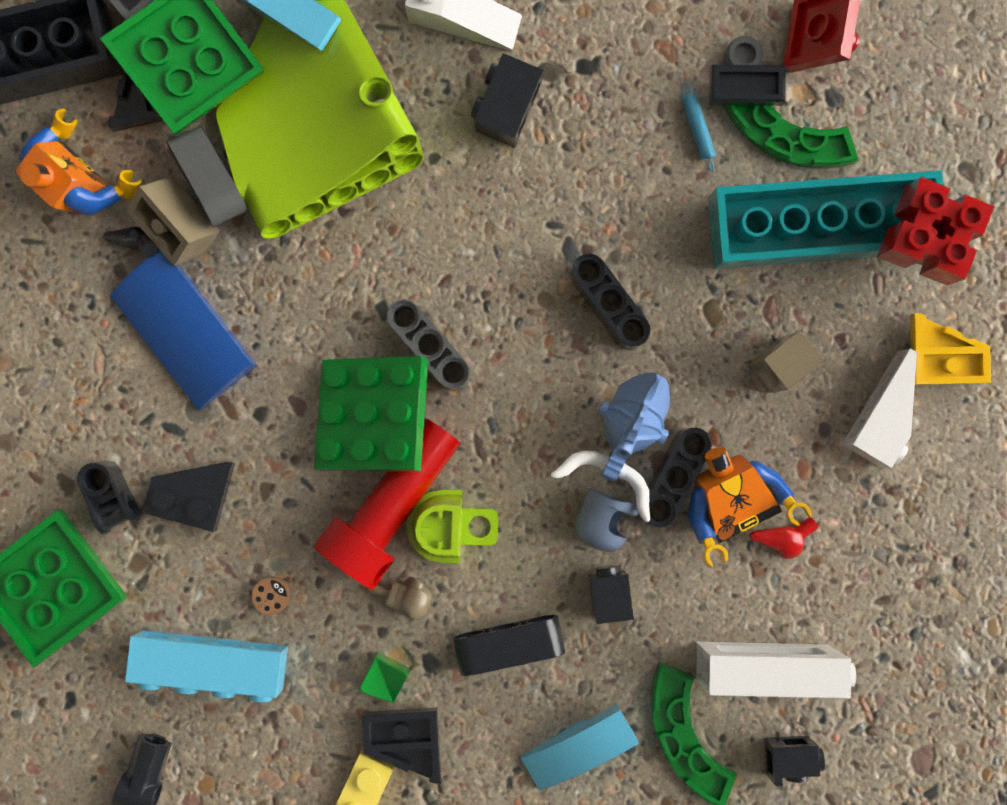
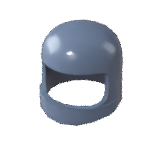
(599, 521)

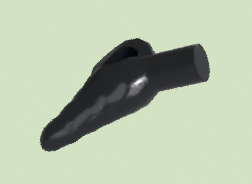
(132, 238)

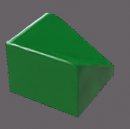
(384, 678)

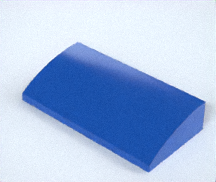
(182, 329)

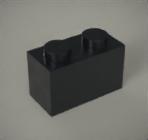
(507, 99)

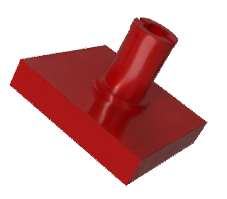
(821, 33)

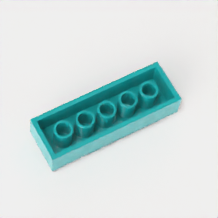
(805, 219)

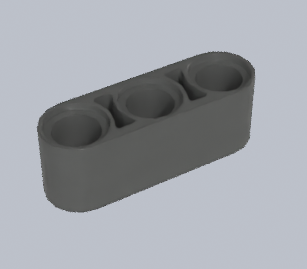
(206, 176)
(423, 328)

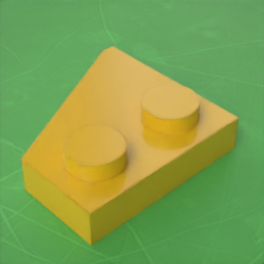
(947, 355)

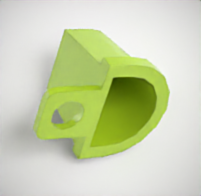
(441, 526)

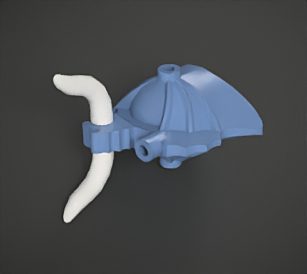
(630, 424)

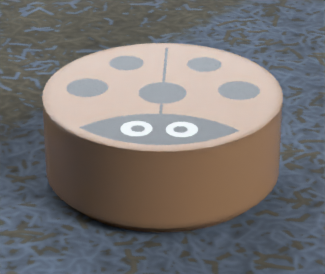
(271, 595)

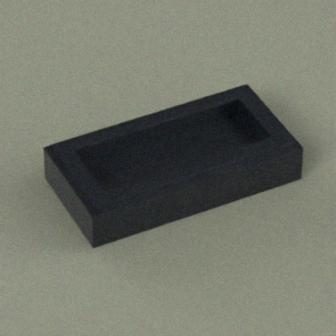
(747, 85)

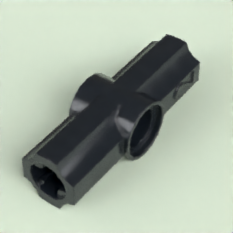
(142, 779)

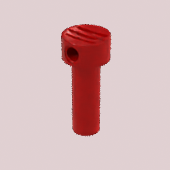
(361, 543)

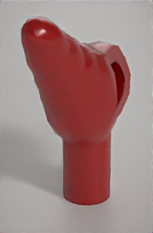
(786, 540)

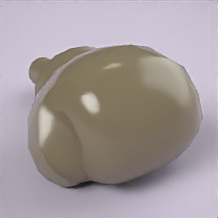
(408, 598)

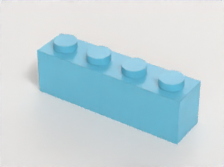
(207, 665)

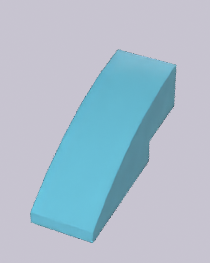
(580, 748)

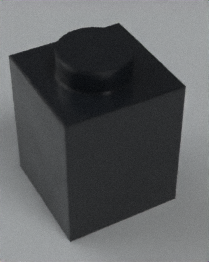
(610, 595)

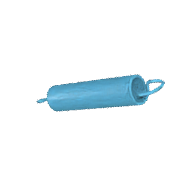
(698, 126)

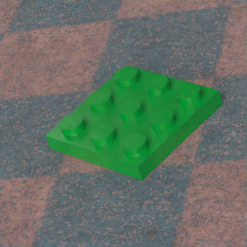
(182, 58)
(371, 414)
(53, 588)

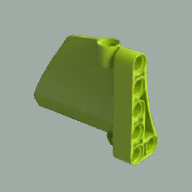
(310, 127)

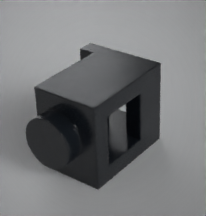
(792, 759)

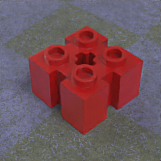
(930, 213)

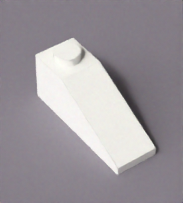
(470, 19)
(886, 419)

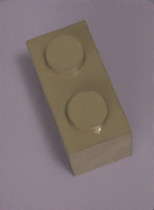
(172, 220)
(784, 363)

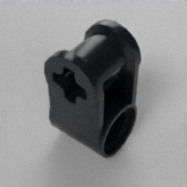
(106, 499)

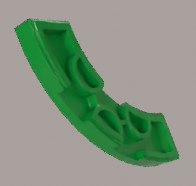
(793, 143)
(678, 740)

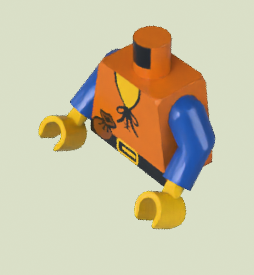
(64, 177)
(735, 498)

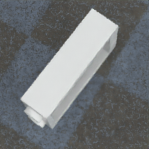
(774, 670)

